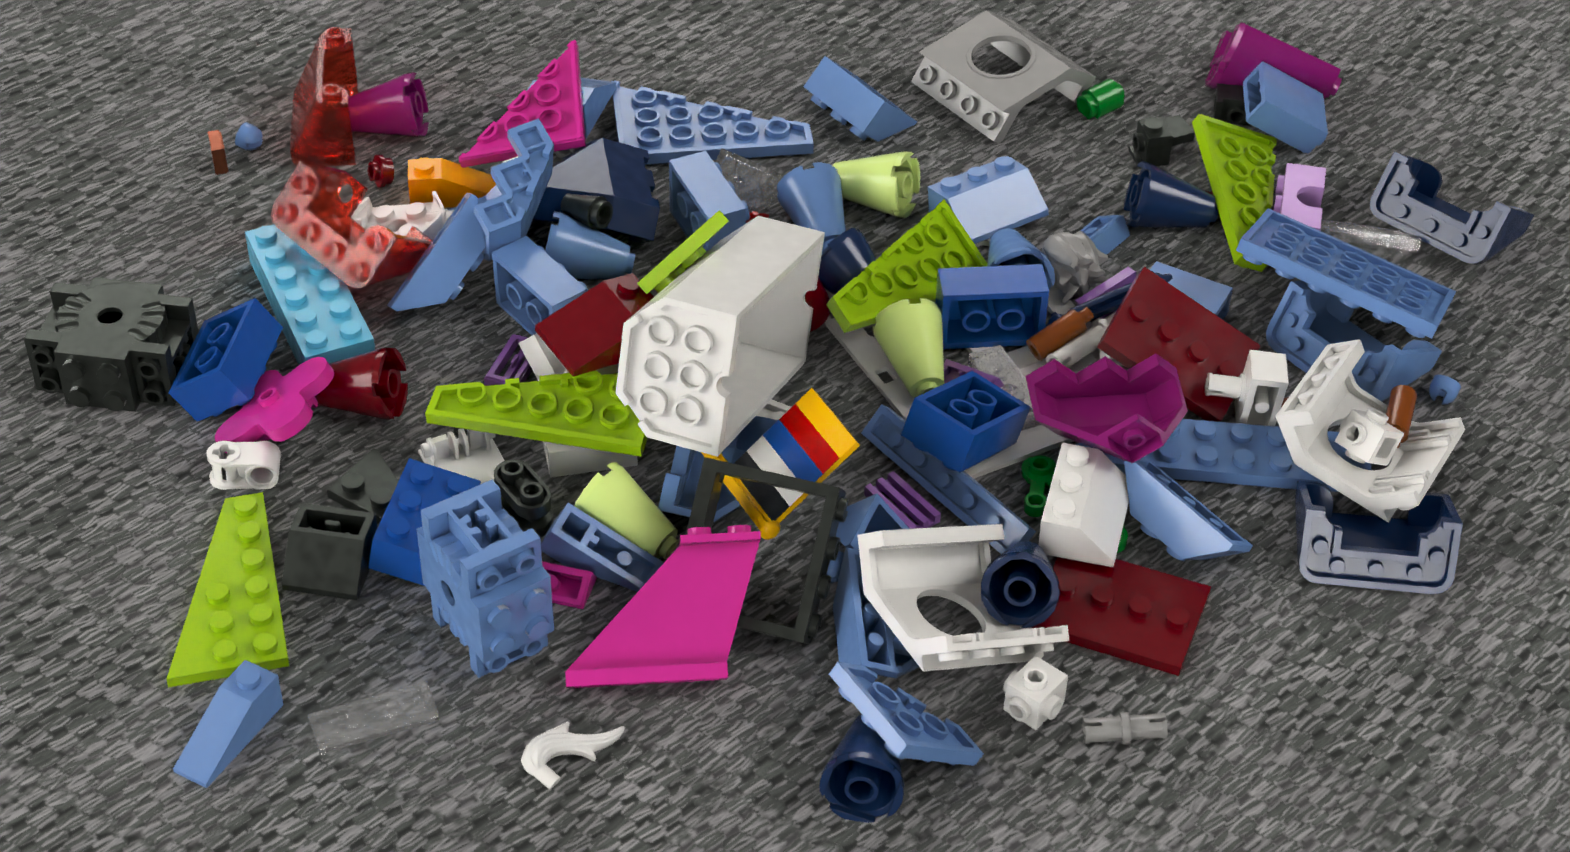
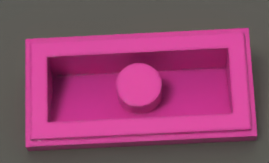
(570, 585)

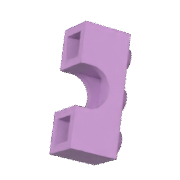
(1301, 194)

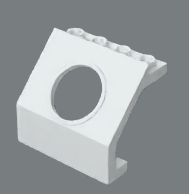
(1324, 401)
(947, 564)

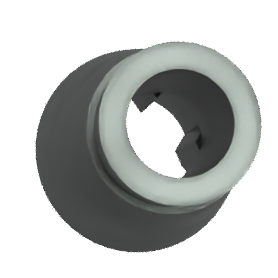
(588, 209)

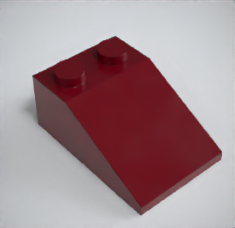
(590, 328)

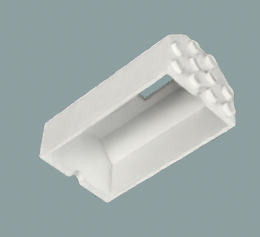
(721, 336)

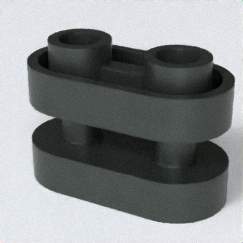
(524, 496)

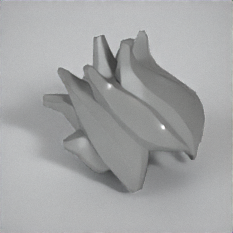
(1074, 262)

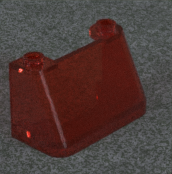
(321, 102)

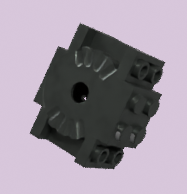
(112, 343)

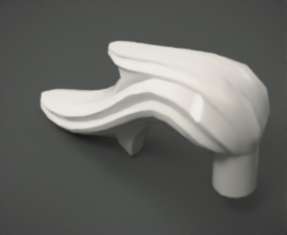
(561, 742)

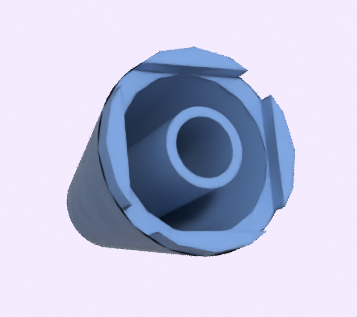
(814, 199)
(1011, 248)
(587, 251)

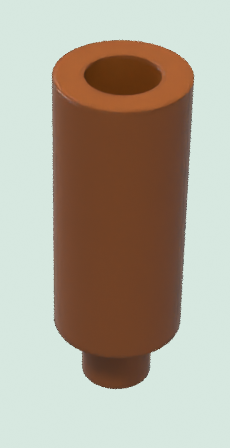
(1059, 333)
(1401, 409)

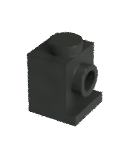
(1230, 104)
(1152, 142)

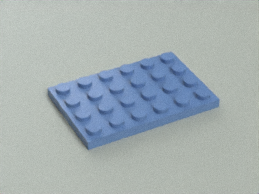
(1346, 272)

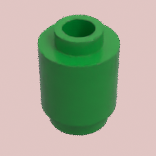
(1101, 99)

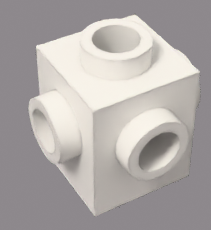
(1368, 437)
(1035, 692)

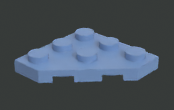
(901, 719)

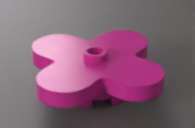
(279, 404)

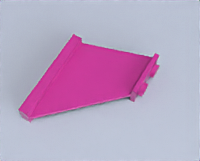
(679, 619)

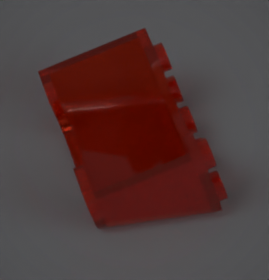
(323, 226)

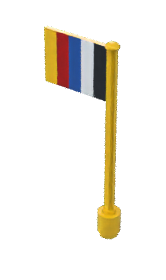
(802, 445)

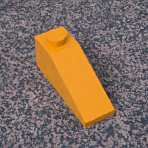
(446, 179)

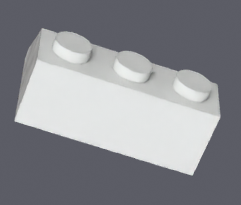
(1084, 507)

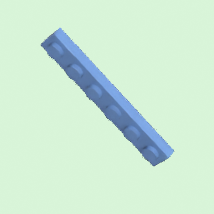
(953, 489)

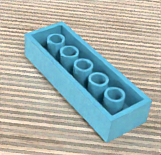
(307, 299)

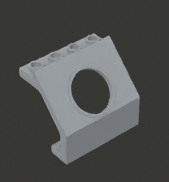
(988, 99)

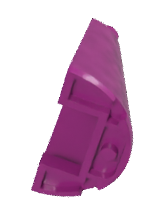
(1247, 47)

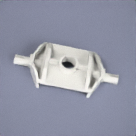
(400, 218)

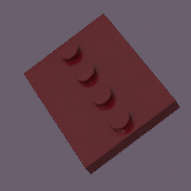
(1181, 331)
(1129, 611)

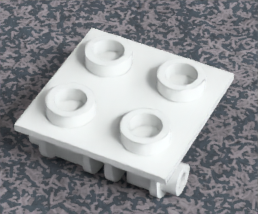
(467, 455)

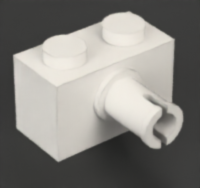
(1256, 391)

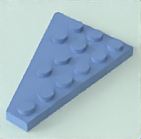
(677, 128)

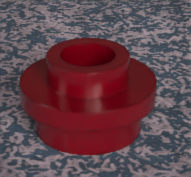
(381, 170)

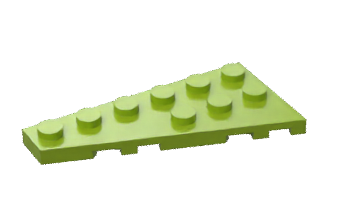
(682, 256)
(906, 269)
(553, 410)
(235, 601)

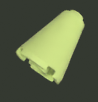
(881, 182)
(913, 343)
(628, 511)

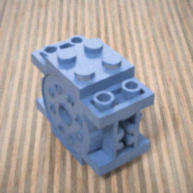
(485, 578)

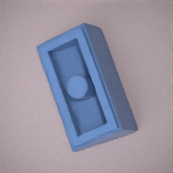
(1107, 232)

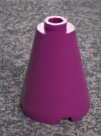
(391, 108)

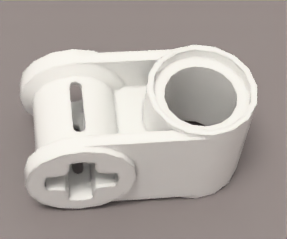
(246, 466)

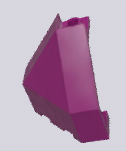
(1109, 406)

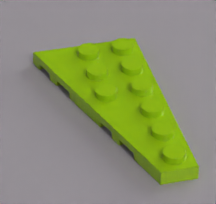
(1239, 176)

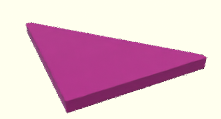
(552, 99)

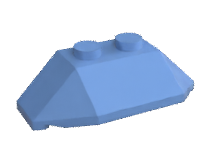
(445, 261)
(1177, 516)
(860, 630)

